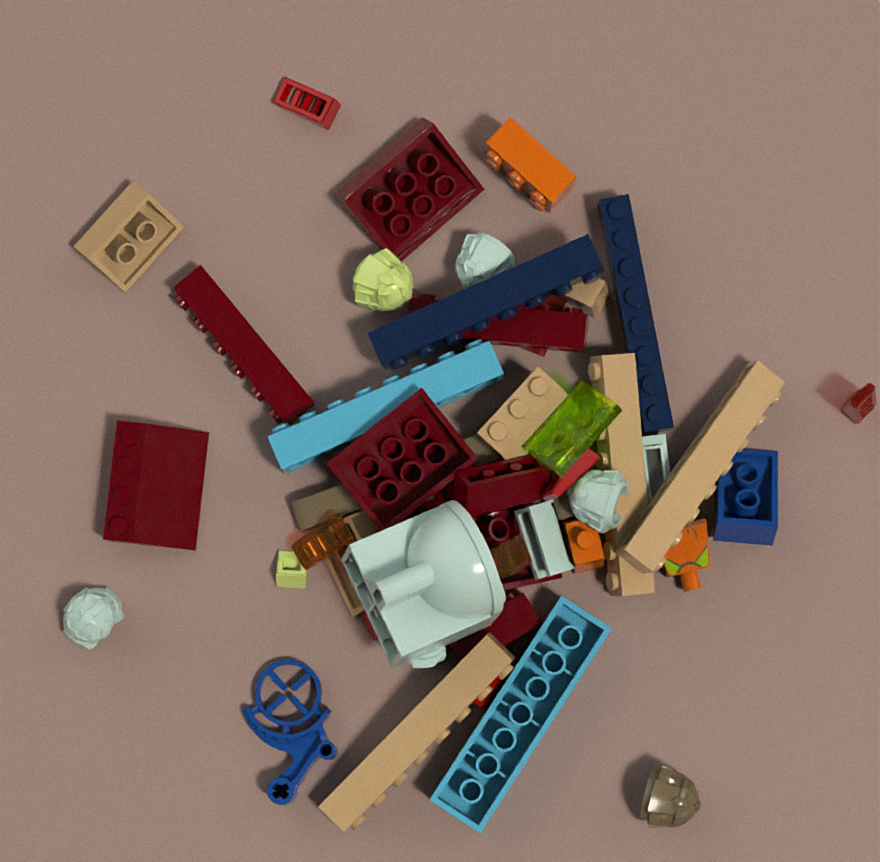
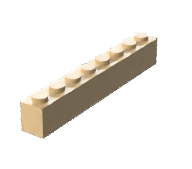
(622, 450)
(700, 467)
(416, 732)

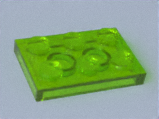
(571, 428)

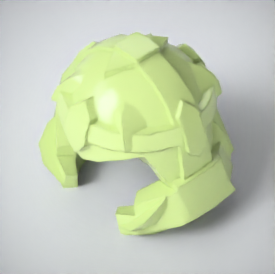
(382, 282)

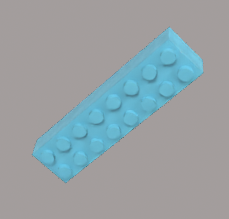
(345, 422)
(520, 714)

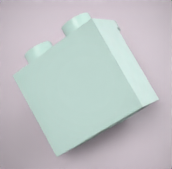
(426, 582)

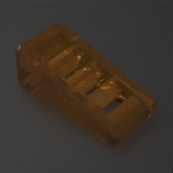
(307, 549)
(510, 556)

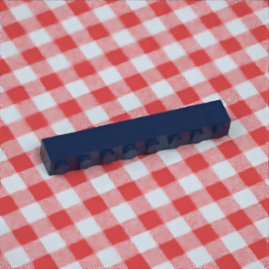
(486, 302)
(635, 311)

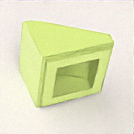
(290, 571)

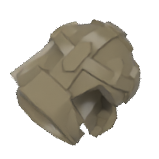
(669, 798)

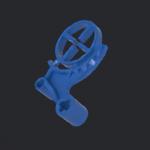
(304, 746)

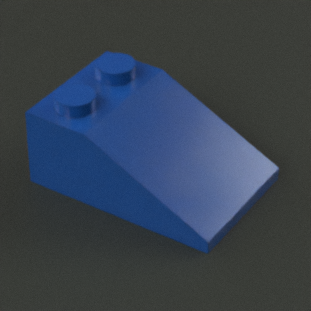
(748, 499)

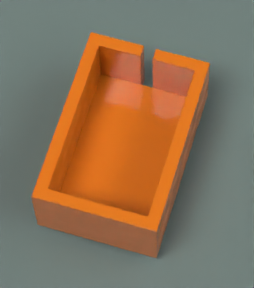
(529, 166)

